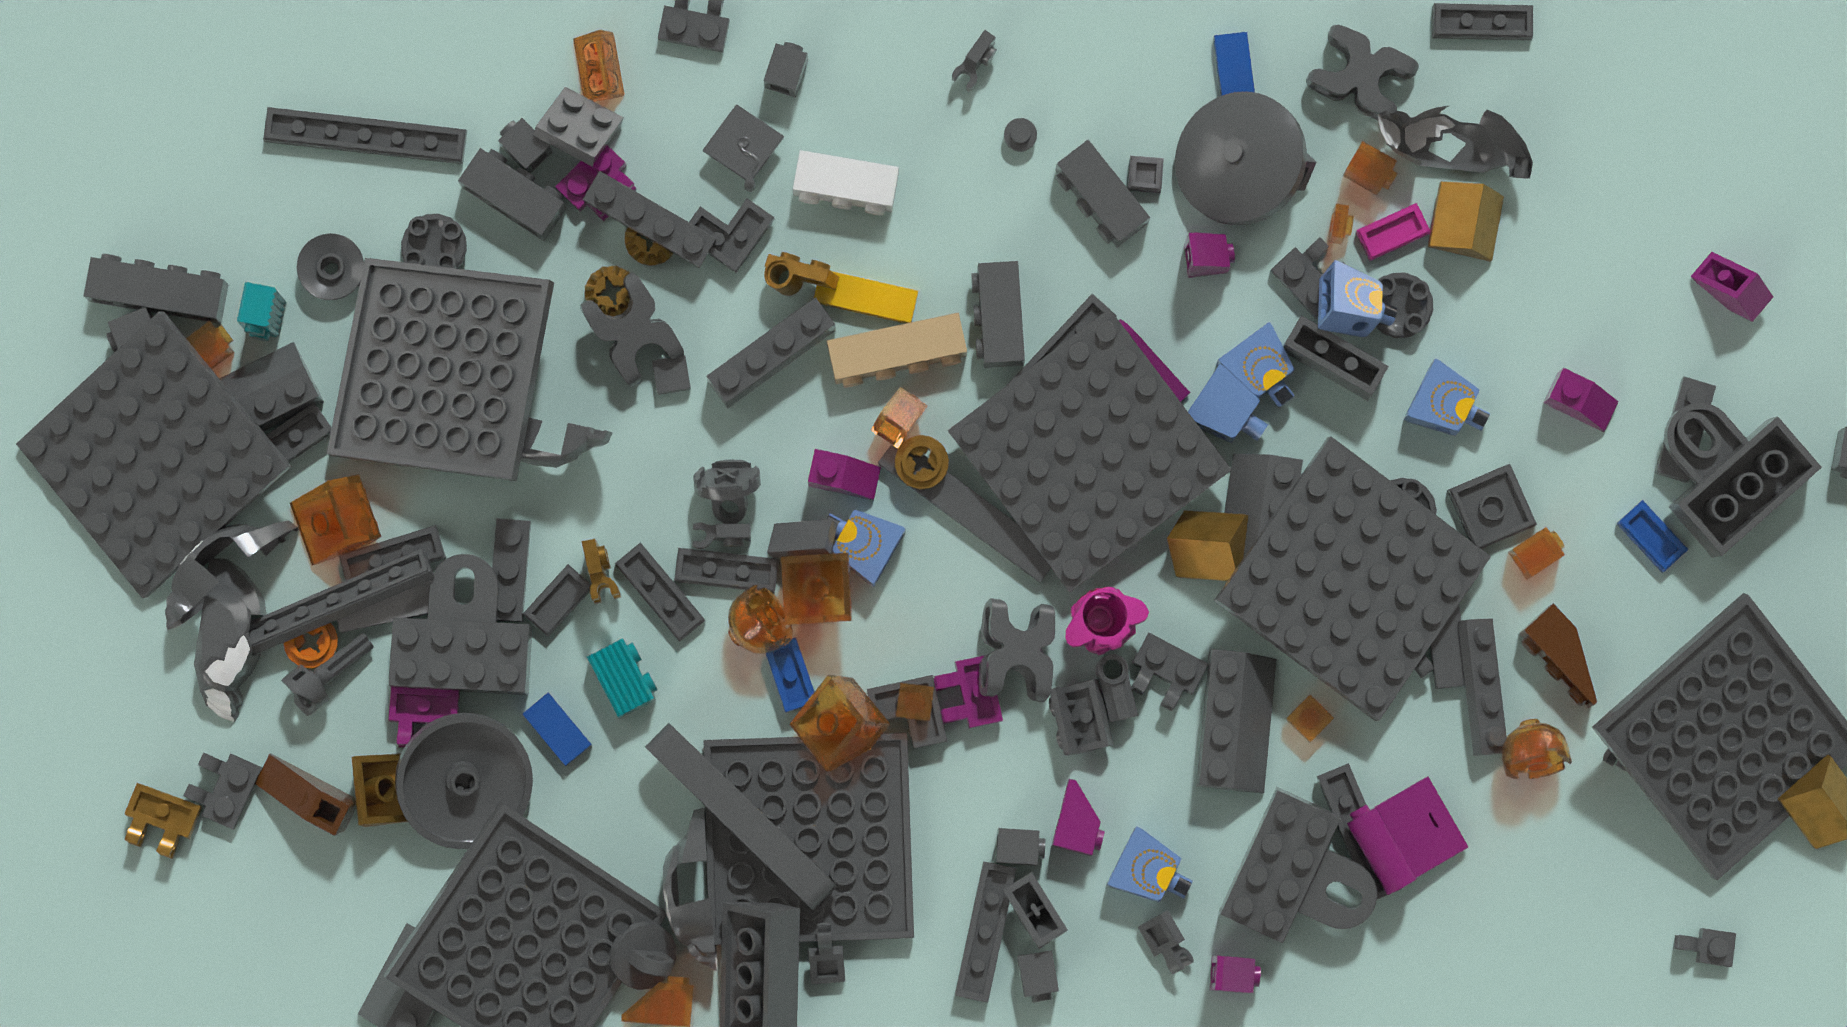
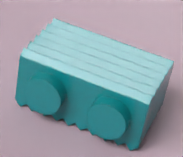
(261, 311)
(622, 678)

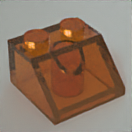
(335, 519)
(816, 589)
(839, 722)
(665, 1004)

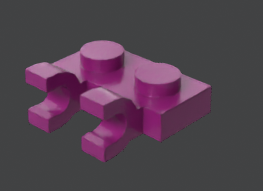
(580, 178)
(419, 707)
(976, 708)

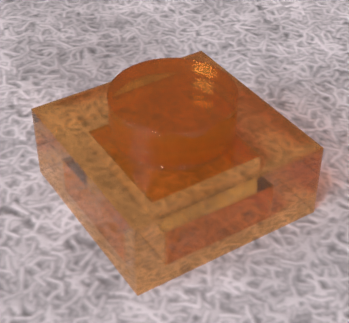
(1340, 224)
(915, 702)
(1309, 718)

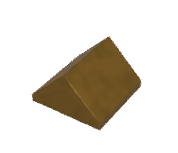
(1466, 219)
(1207, 544)
(376, 790)
(1819, 804)

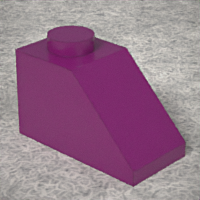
(1208, 254)
(1733, 286)
(1581, 399)
(843, 474)
(1077, 823)
(1234, 974)

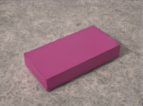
(1393, 232)

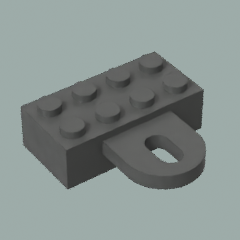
(1737, 477)
(461, 643)
(1291, 869)

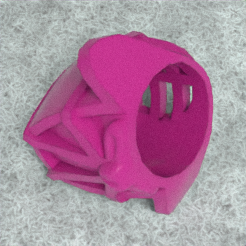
(1104, 620)

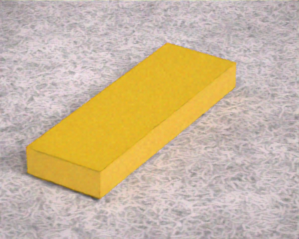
(869, 298)

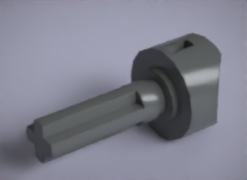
(310, 685)

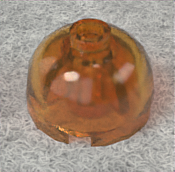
(758, 621)
(1535, 750)

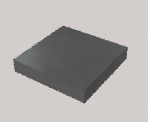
(1492, 507)

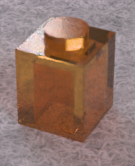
(1371, 169)
(212, 343)
(899, 417)
(1537, 552)

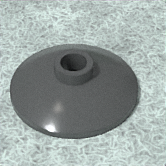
(326, 250)

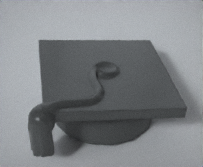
(743, 144)

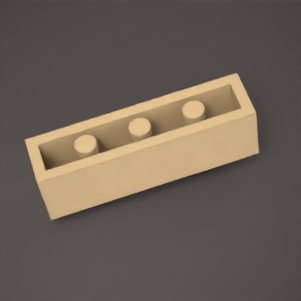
(897, 349)

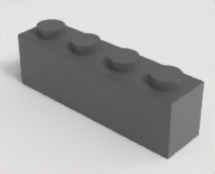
(157, 289)
(771, 352)

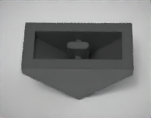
(1035, 910)

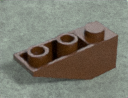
(1559, 645)
(307, 795)

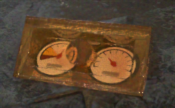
(598, 65)

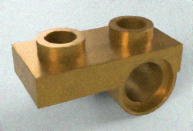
(815, 273)

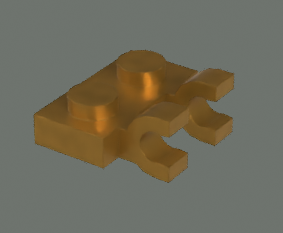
(597, 562)
(162, 811)

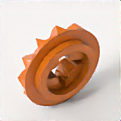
(309, 657)

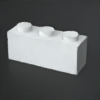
(845, 182)

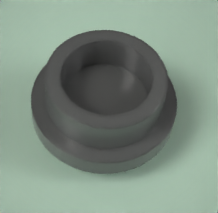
(1020, 134)

